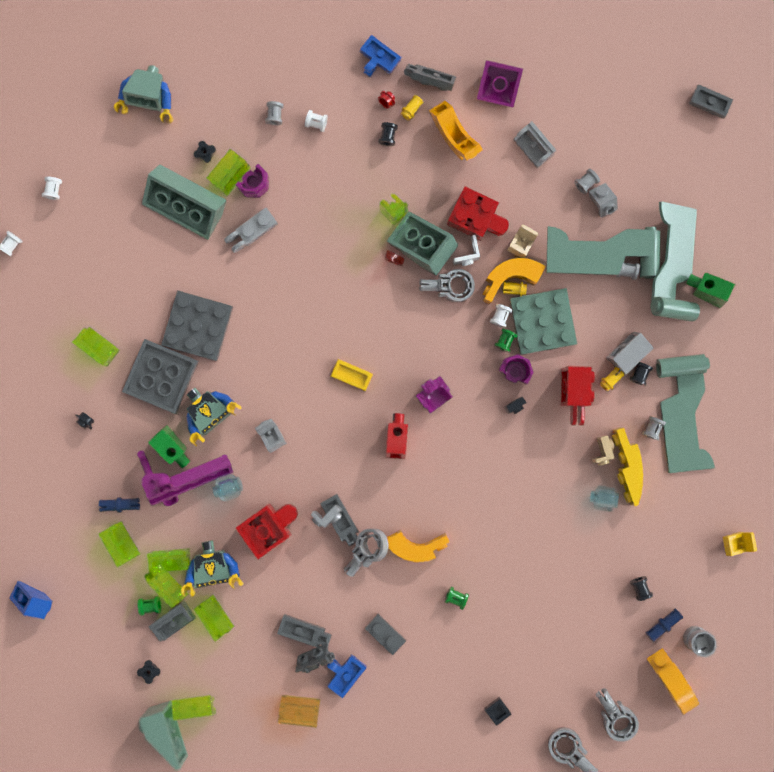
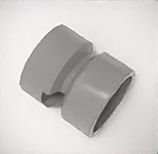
(700, 641)

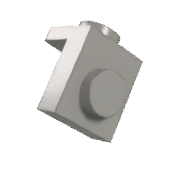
(604, 199)
(270, 435)
(332, 516)

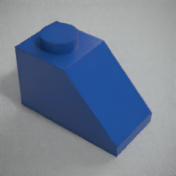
(30, 600)

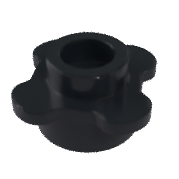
(206, 157)
(84, 420)
(154, 671)

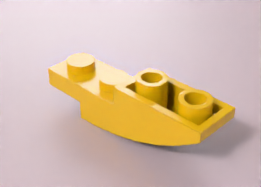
(632, 473)

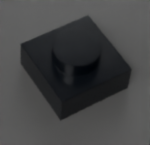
(515, 406)
(497, 711)

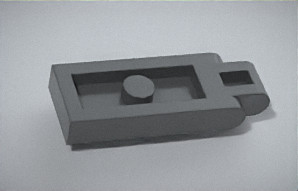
(430, 77)
(344, 526)
(303, 631)

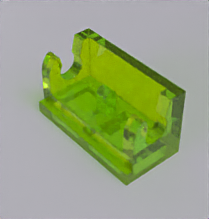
(228, 172)
(394, 211)
(96, 346)
(119, 544)
(170, 559)
(165, 585)
(213, 617)
(193, 707)

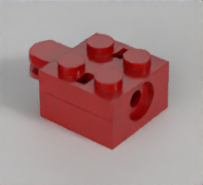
(477, 214)
(577, 391)
(267, 528)

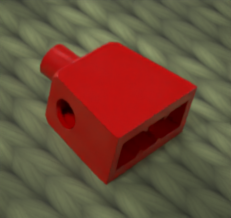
(397, 444)

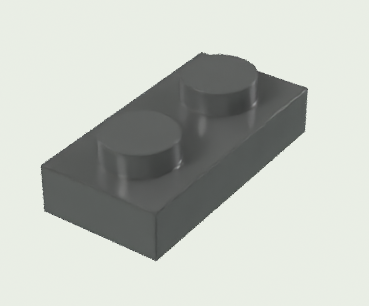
(711, 101)
(385, 634)

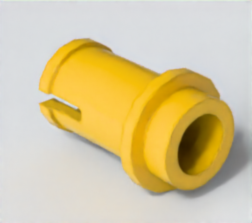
(409, 111)
(515, 288)
(610, 380)

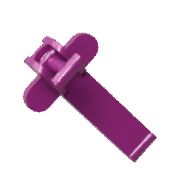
(161, 488)

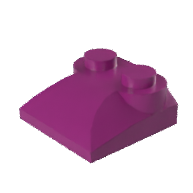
(499, 83)

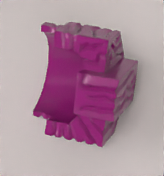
(254, 183)
(516, 369)
(434, 394)

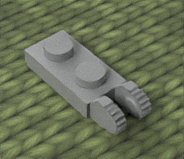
(252, 229)

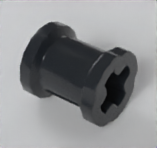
(388, 134)
(641, 374)
(641, 588)

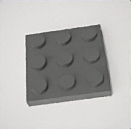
(197, 325)
(160, 376)

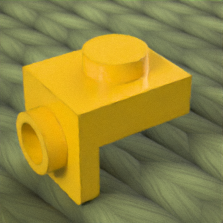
(739, 543)

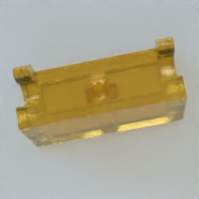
(299, 711)

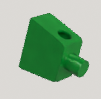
(718, 291)
(164, 441)

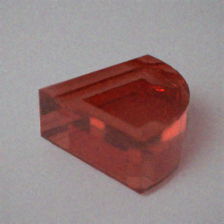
(394, 258)

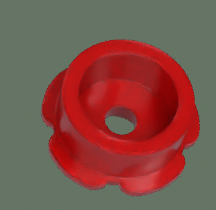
(386, 99)

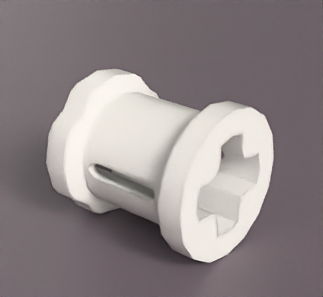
(312, 116)
(52, 188)
(9, 243)
(501, 315)

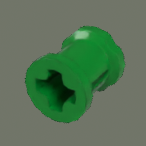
(505, 333)
(456, 598)
(149, 606)

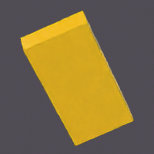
(351, 375)

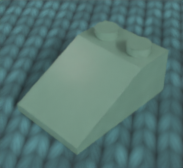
(423, 242)
(164, 733)

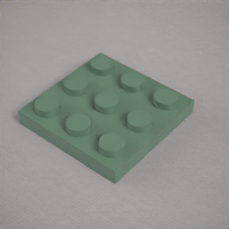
(543, 321)

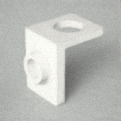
(468, 260)

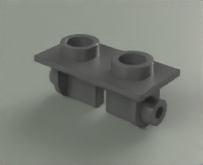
(312, 659)

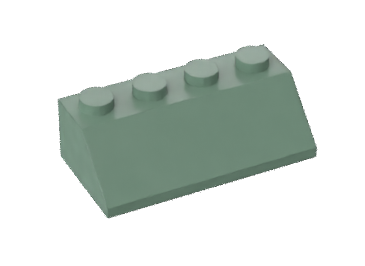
(183, 201)

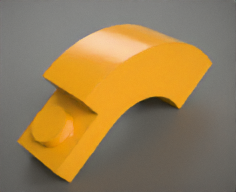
(416, 552)
(673, 681)

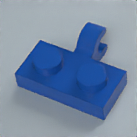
(379, 55)
(345, 675)

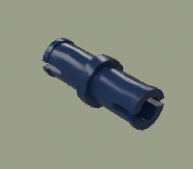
(119, 504)
(664, 625)

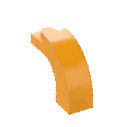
(453, 132)
(520, 268)

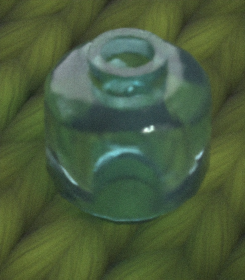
(228, 487)
(604, 498)

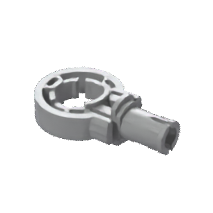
(437, 285)
(361, 552)
(615, 714)
(580, 761)

